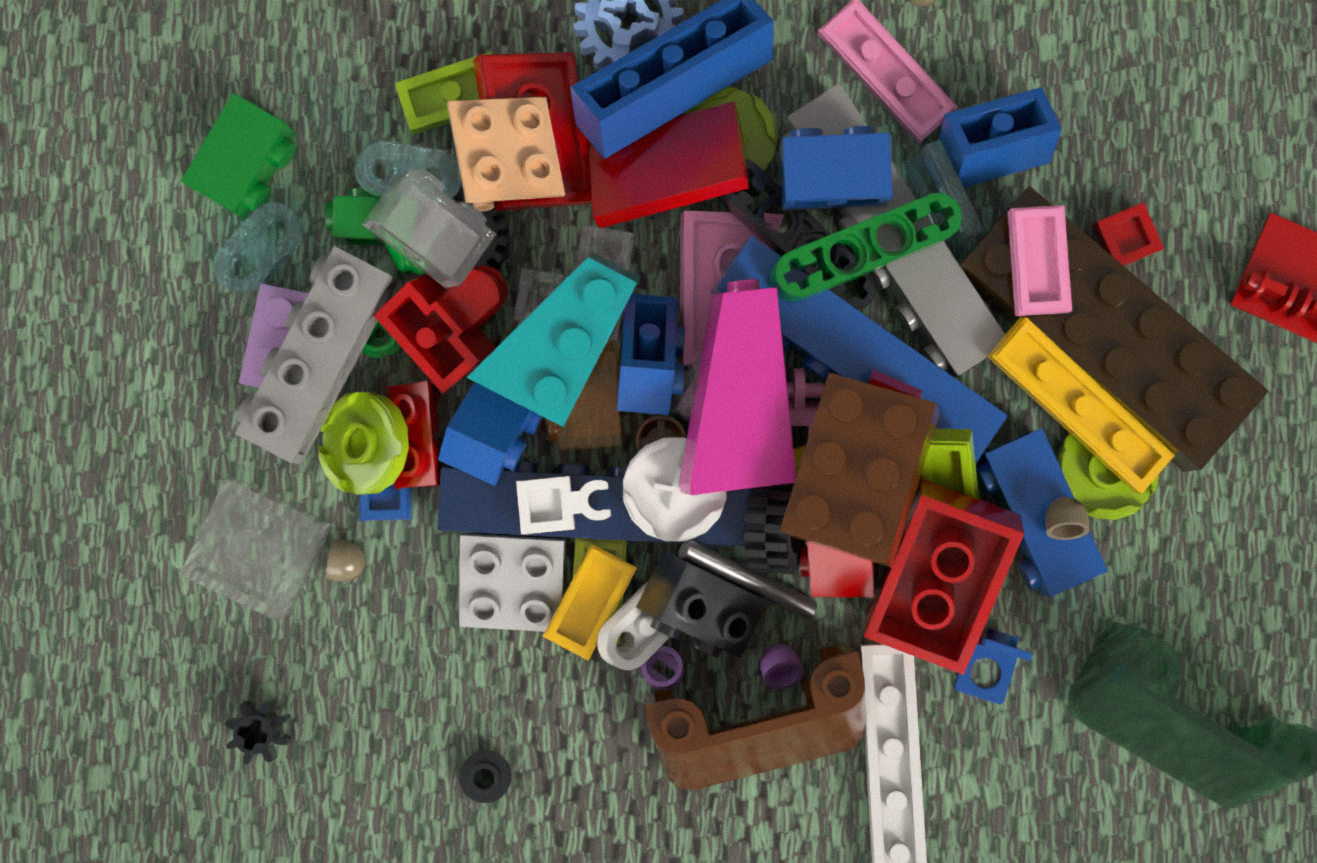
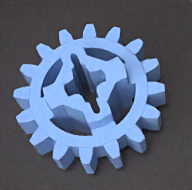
(608, 17)

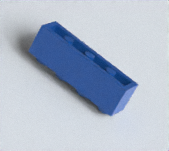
(672, 74)

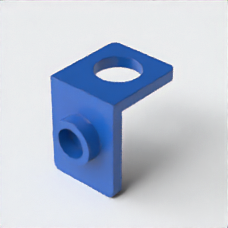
(1003, 651)

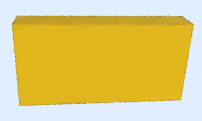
(589, 601)

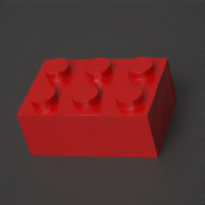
(944, 576)

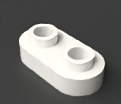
(640, 639)

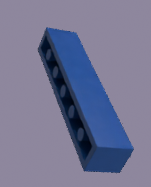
(849, 344)

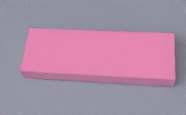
(887, 70)

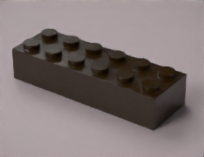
(1128, 343)

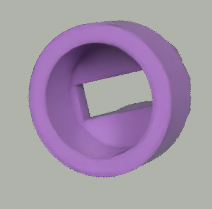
(672, 661)
(781, 666)

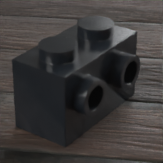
(701, 605)

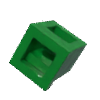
(346, 215)

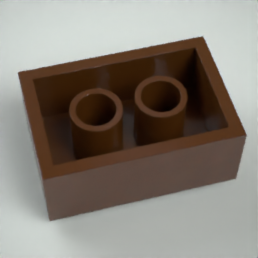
(860, 469)

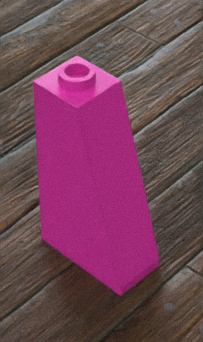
(740, 401)

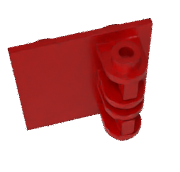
(1282, 278)

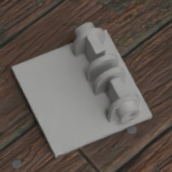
(509, 581)

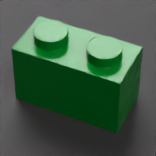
(240, 157)

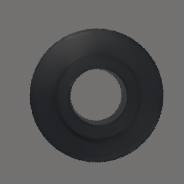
(489, 760)

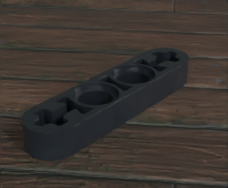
(800, 229)

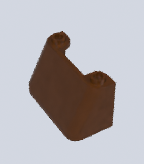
(825, 726)

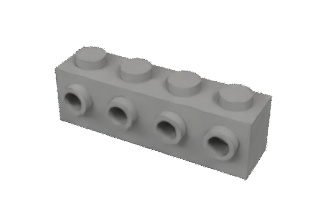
(315, 356)

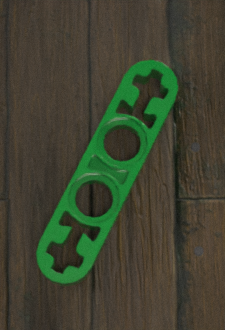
(867, 250)

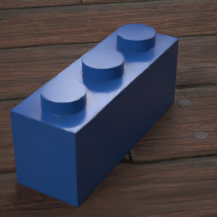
(1025, 481)

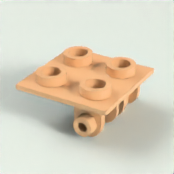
(505, 150)

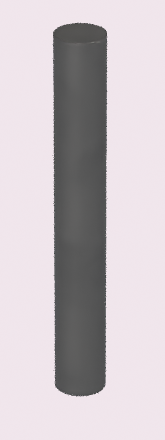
(746, 579)

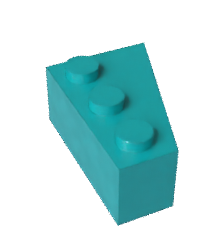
(560, 342)

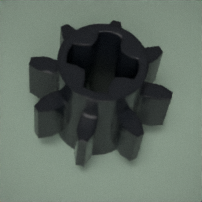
(245, 738)

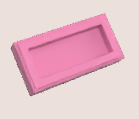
(1039, 260)

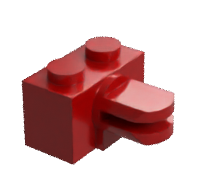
(443, 325)

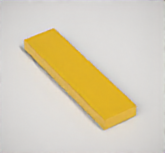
(1080, 405)

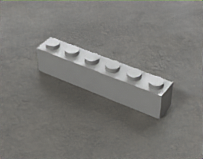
(928, 285)

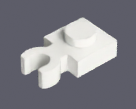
(551, 504)

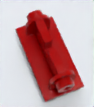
(420, 414)

